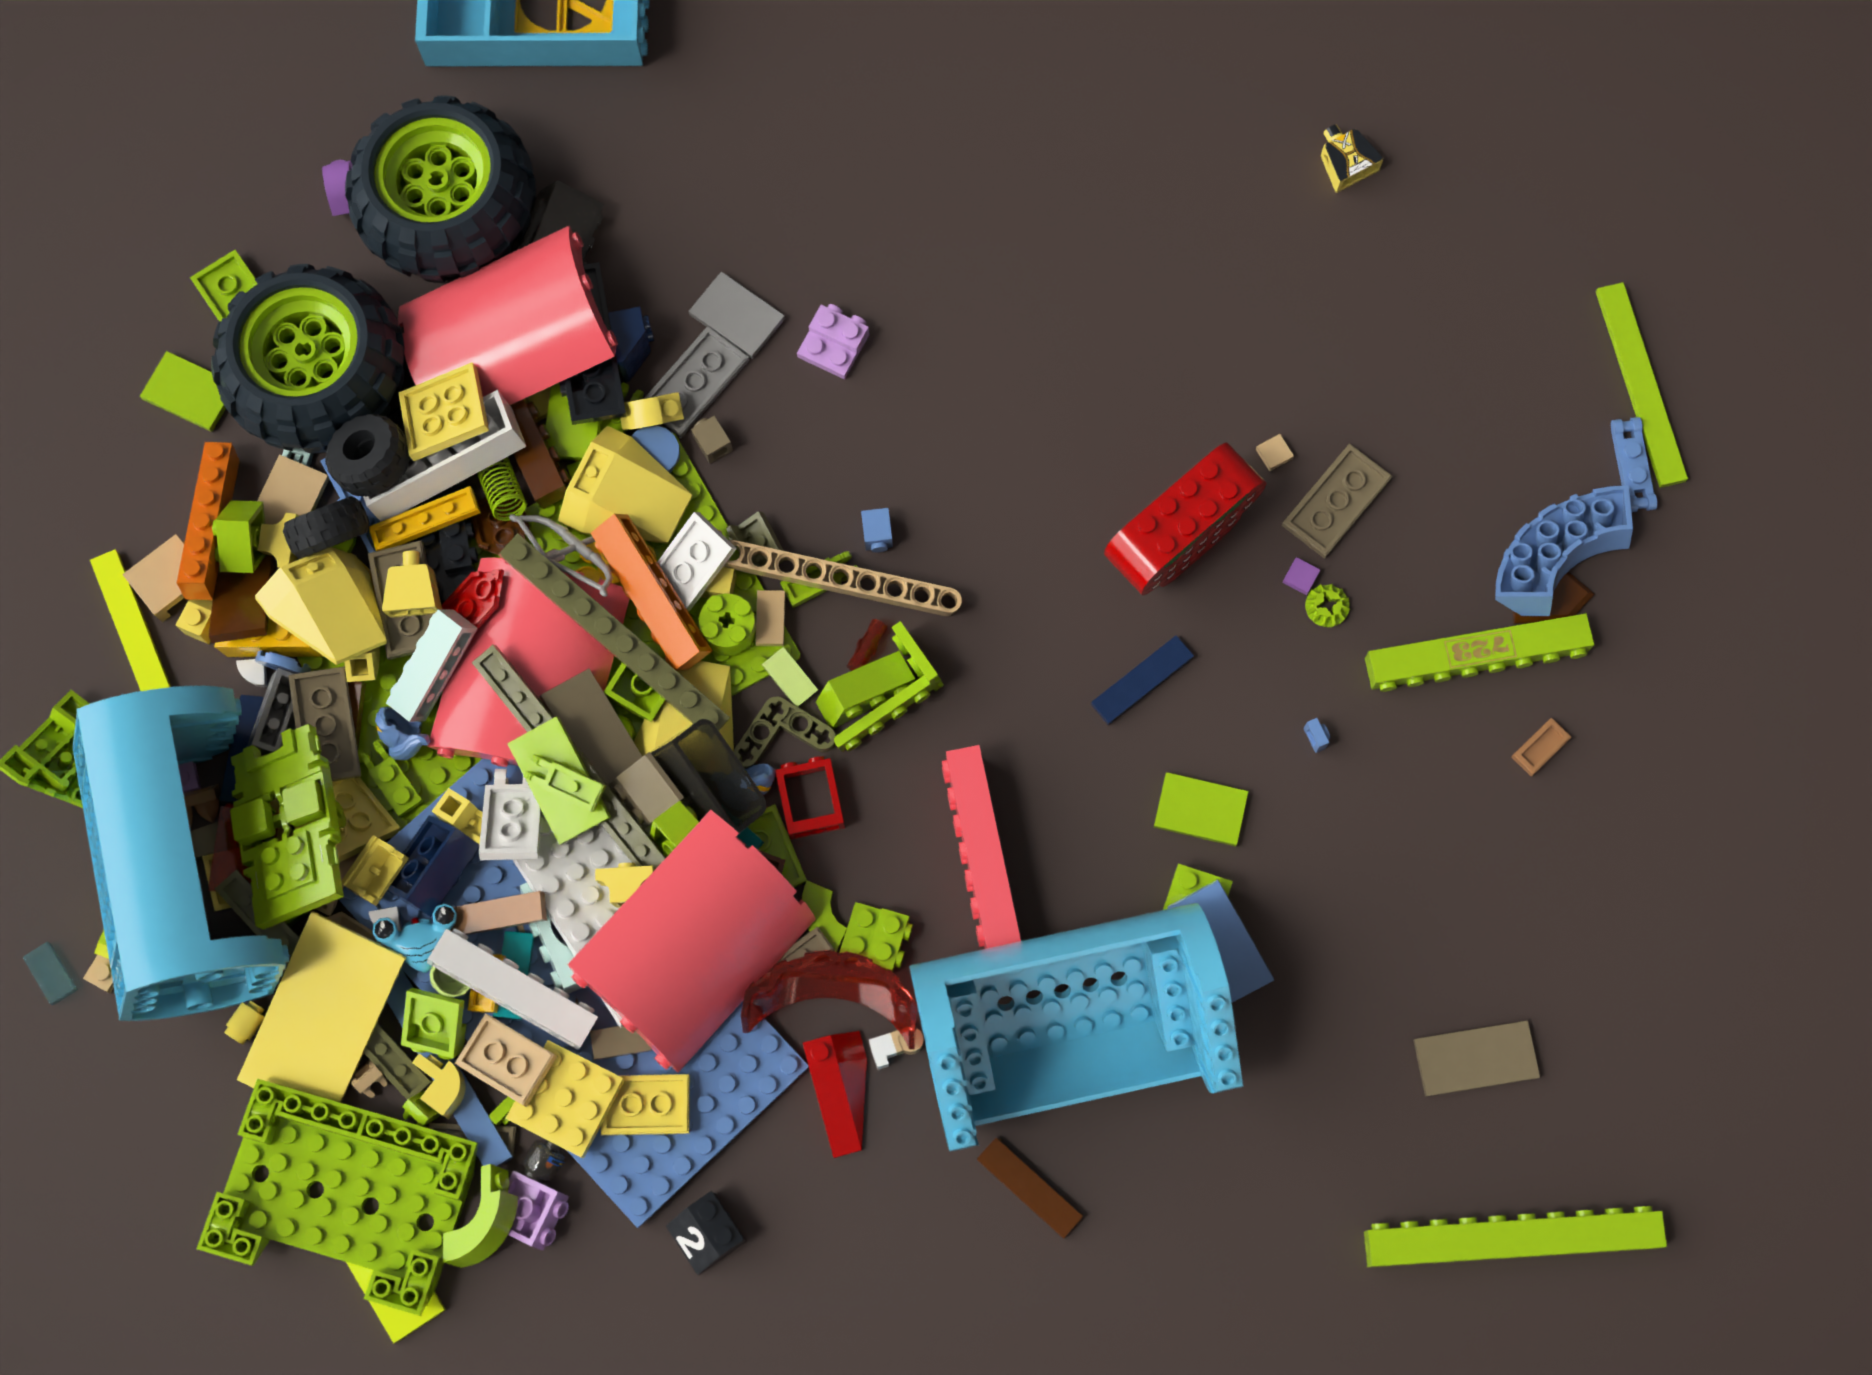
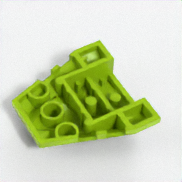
(47, 756)

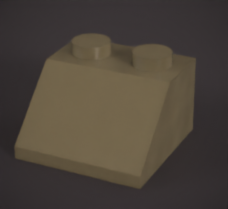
(646, 790)

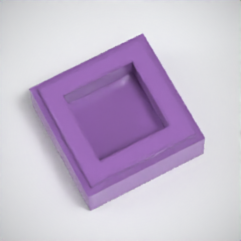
(1301, 576)

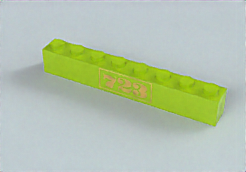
(1479, 652)

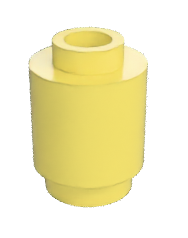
(245, 1022)

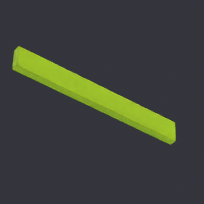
(1641, 385)

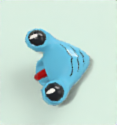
(417, 937)

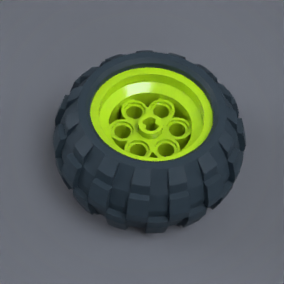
(433, 146)
(277, 326)

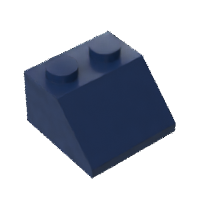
(633, 339)

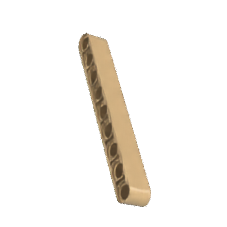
(854, 576)

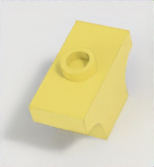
(274, 543)
(622, 880)

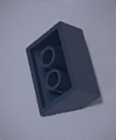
(434, 865)

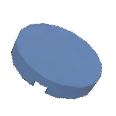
(660, 445)
(277, 661)

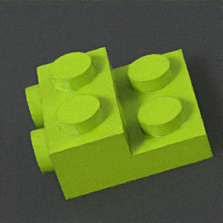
(877, 935)
(433, 1024)

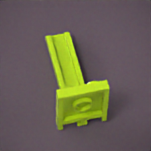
(895, 706)

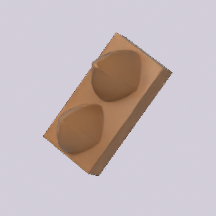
(205, 802)

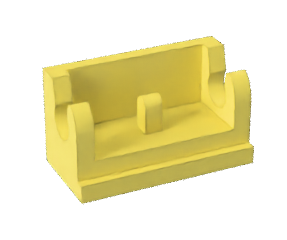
(374, 870)

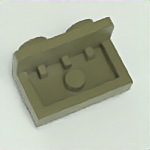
(755, 531)

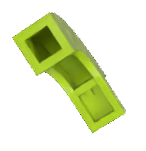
(490, 1224)

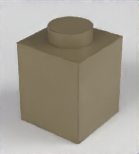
(711, 439)

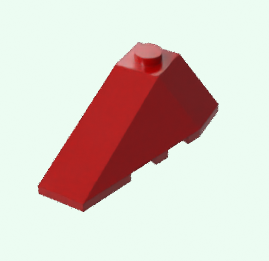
(839, 1081)

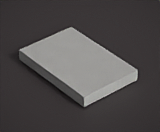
(737, 315)

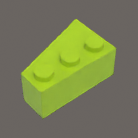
(863, 689)

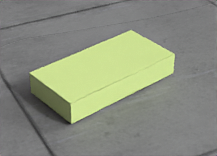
(789, 677)

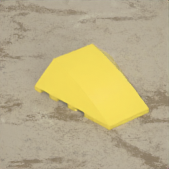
(713, 682)

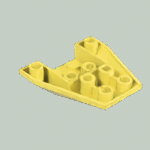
(623, 479)
(326, 604)

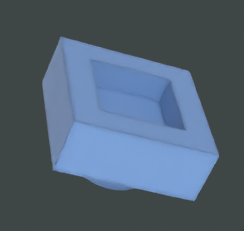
(1317, 734)

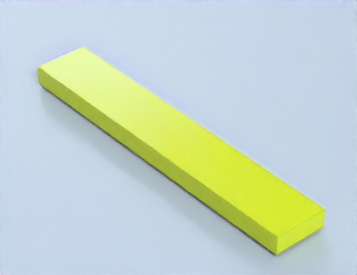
(129, 622)

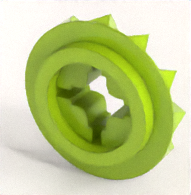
(1322, 616)

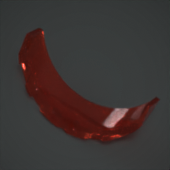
(832, 976)

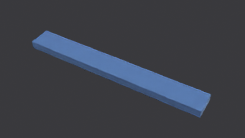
(470, 1113)

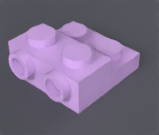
(834, 340)
(536, 1212)

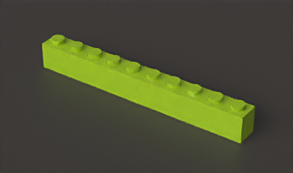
(1514, 1238)

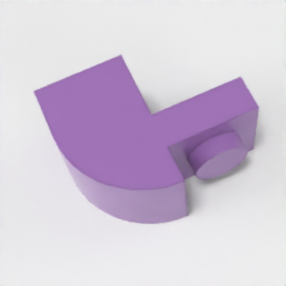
(334, 182)

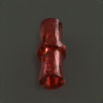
(867, 645)

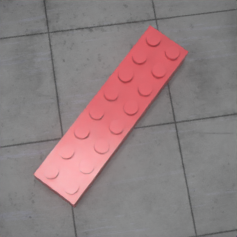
(980, 847)

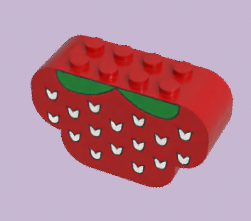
(1185, 520)

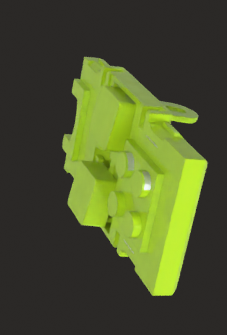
(302, 868)

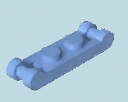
(1633, 463)

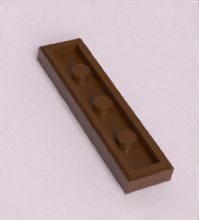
(1029, 1188)

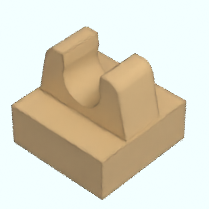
(366, 1076)

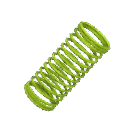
(505, 497)

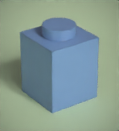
(877, 529)

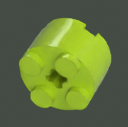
(720, 610)

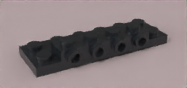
(596, 391)
(450, 550)

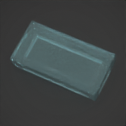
(50, 973)

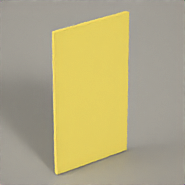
(323, 1011)

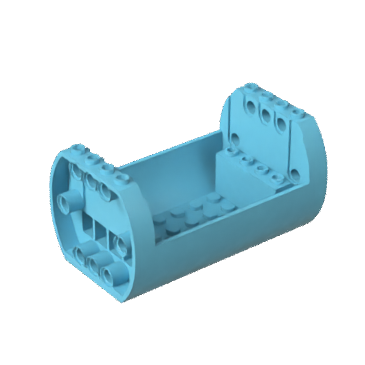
(146, 857)
(1082, 1044)

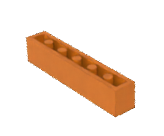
(212, 494)
(651, 592)

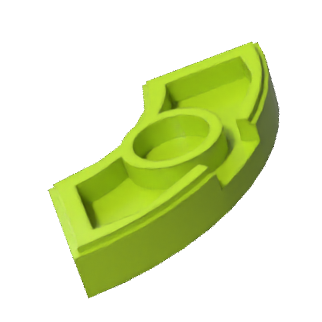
(819, 902)

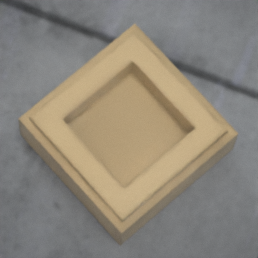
(1274, 452)

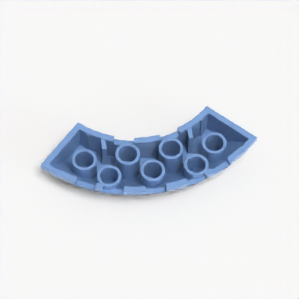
(1558, 542)

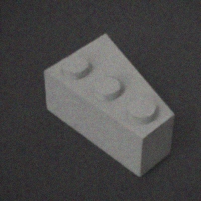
(274, 714)

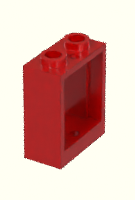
(813, 825)

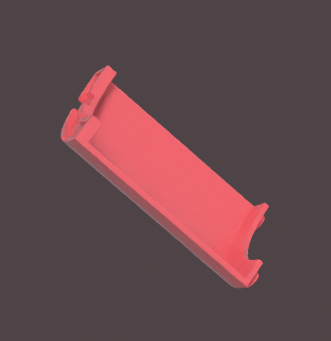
(517, 320)
(539, 644)
(692, 941)

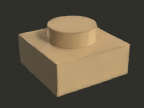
(100, 974)

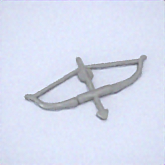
(556, 556)

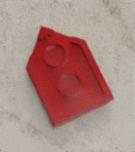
(477, 596)

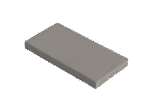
(700, 377)

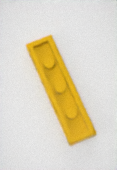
(424, 519)

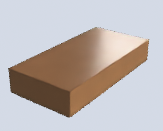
(1541, 747)

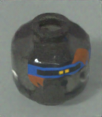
(543, 1160)

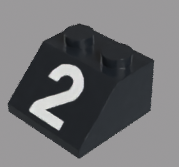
(705, 1232)

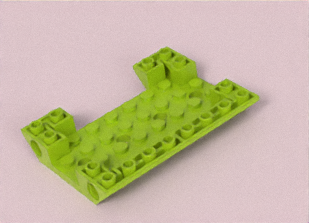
(355, 1159)

